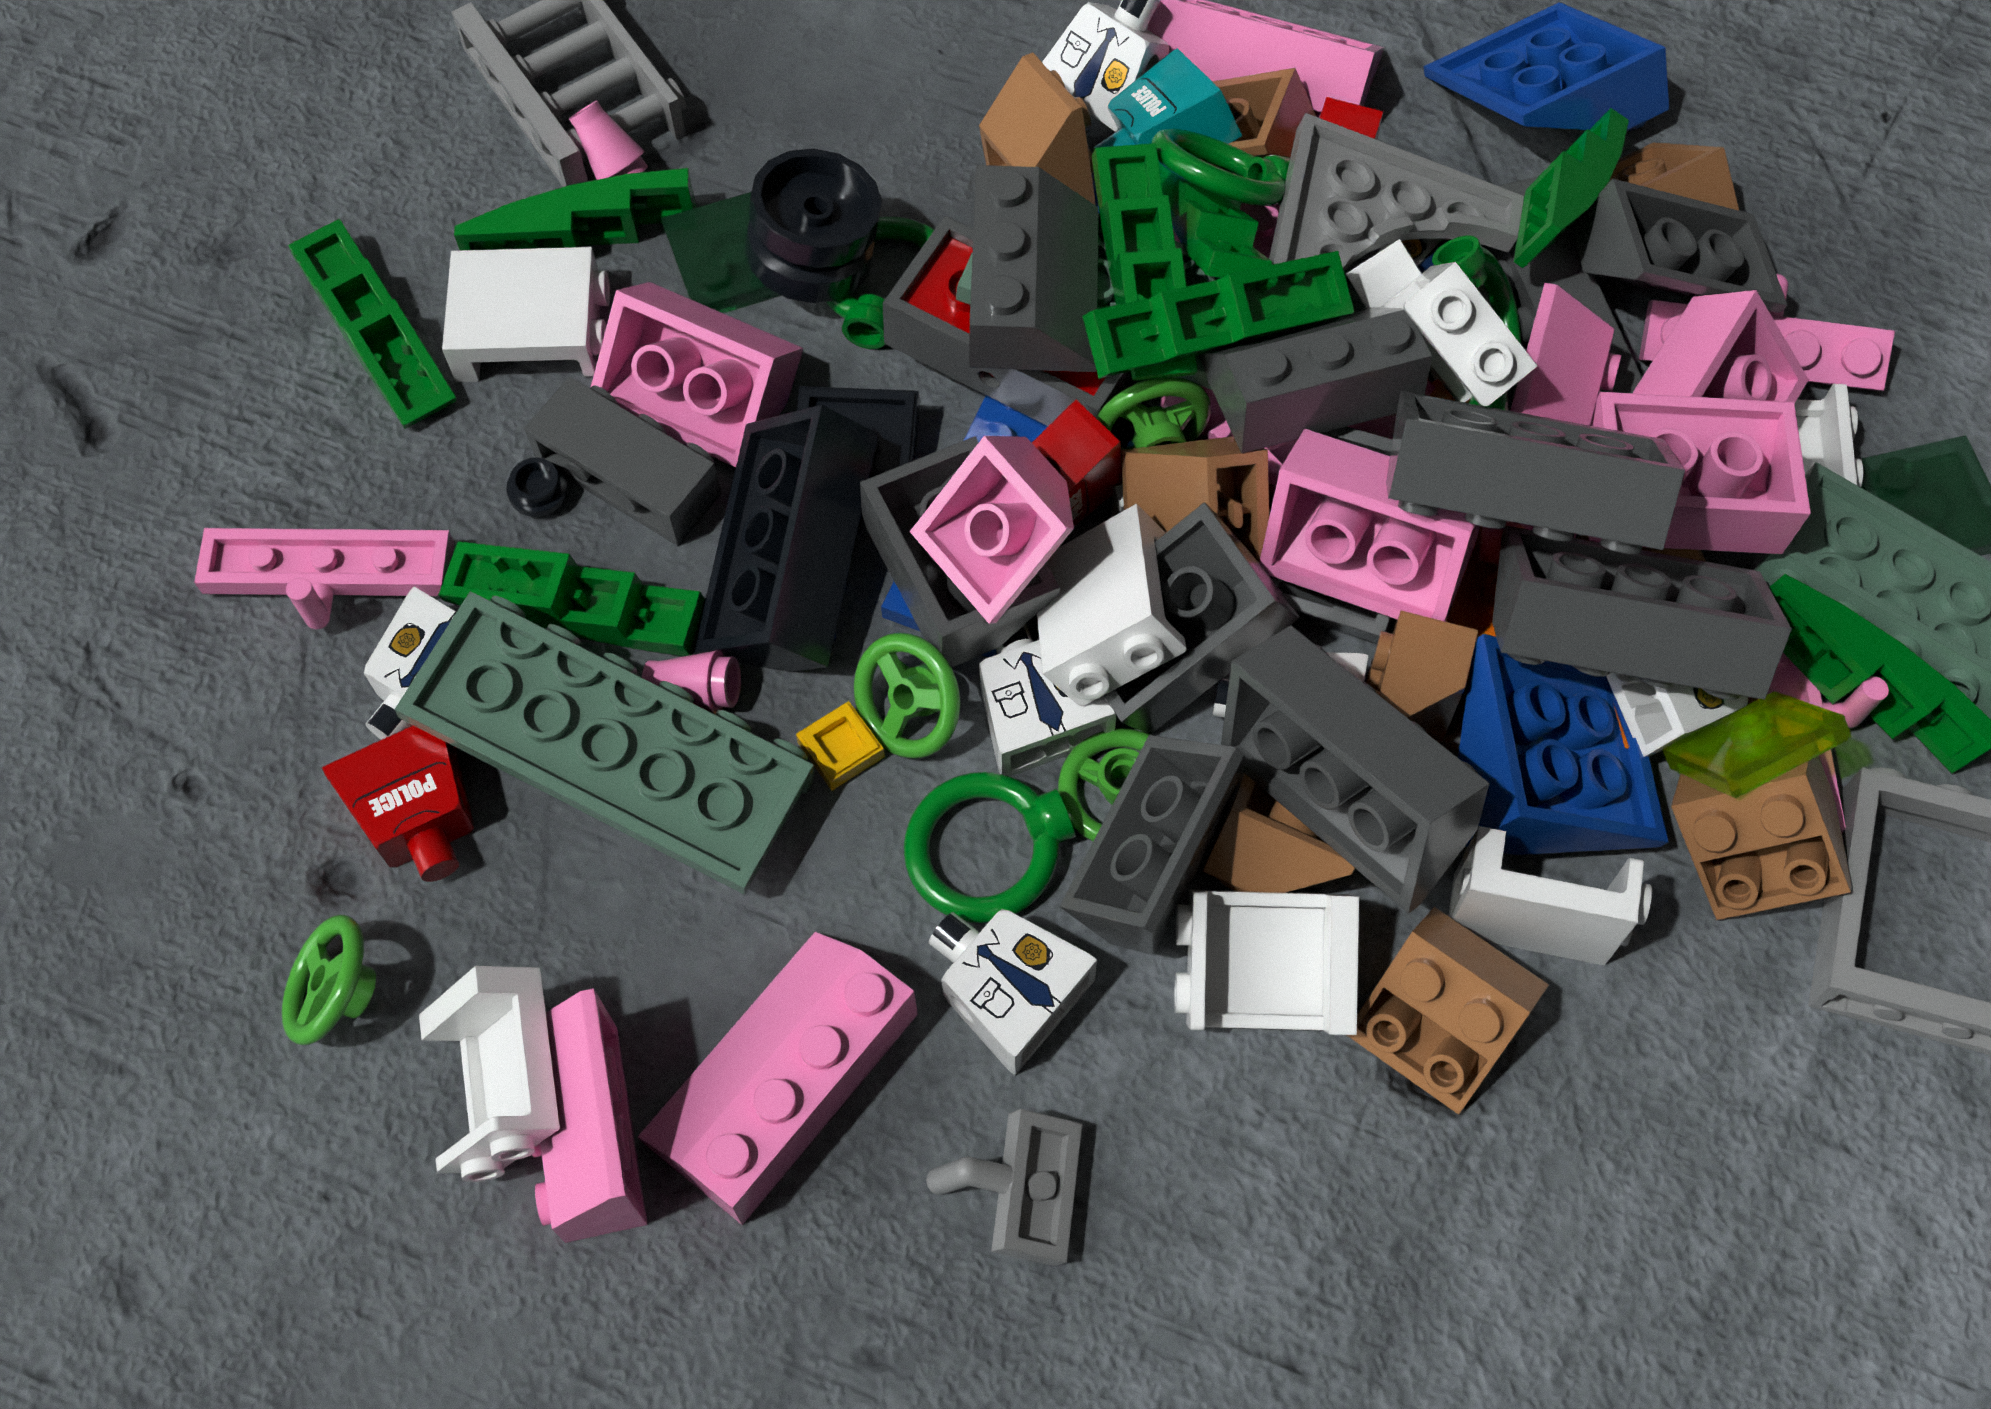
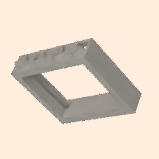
(1872, 995)

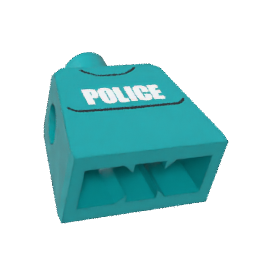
(1168, 98)

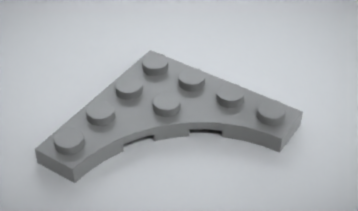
(1367, 194)

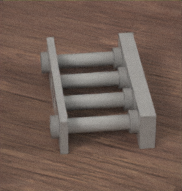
(541, 113)

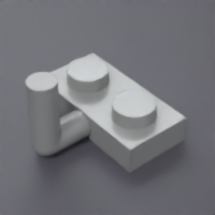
(1032, 1185)

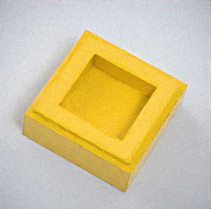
(840, 745)

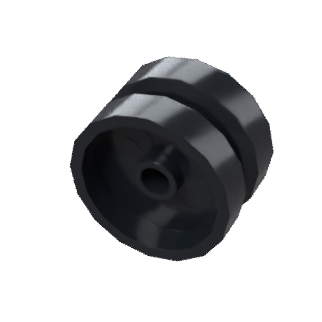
(812, 225)

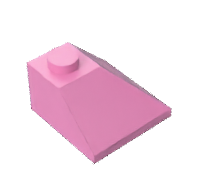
(997, 522)

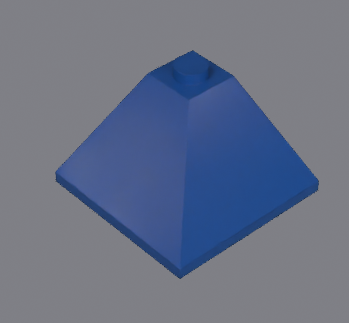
(1560, 71)
(1555, 758)

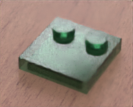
(712, 255)
(1937, 486)

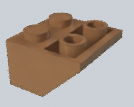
(1040, 126)
(1179, 477)
(1423, 669)
(1768, 844)
(1446, 1009)

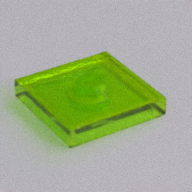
(1757, 743)

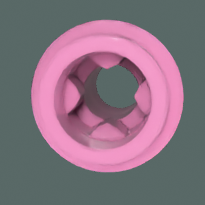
(606, 143)
(706, 676)

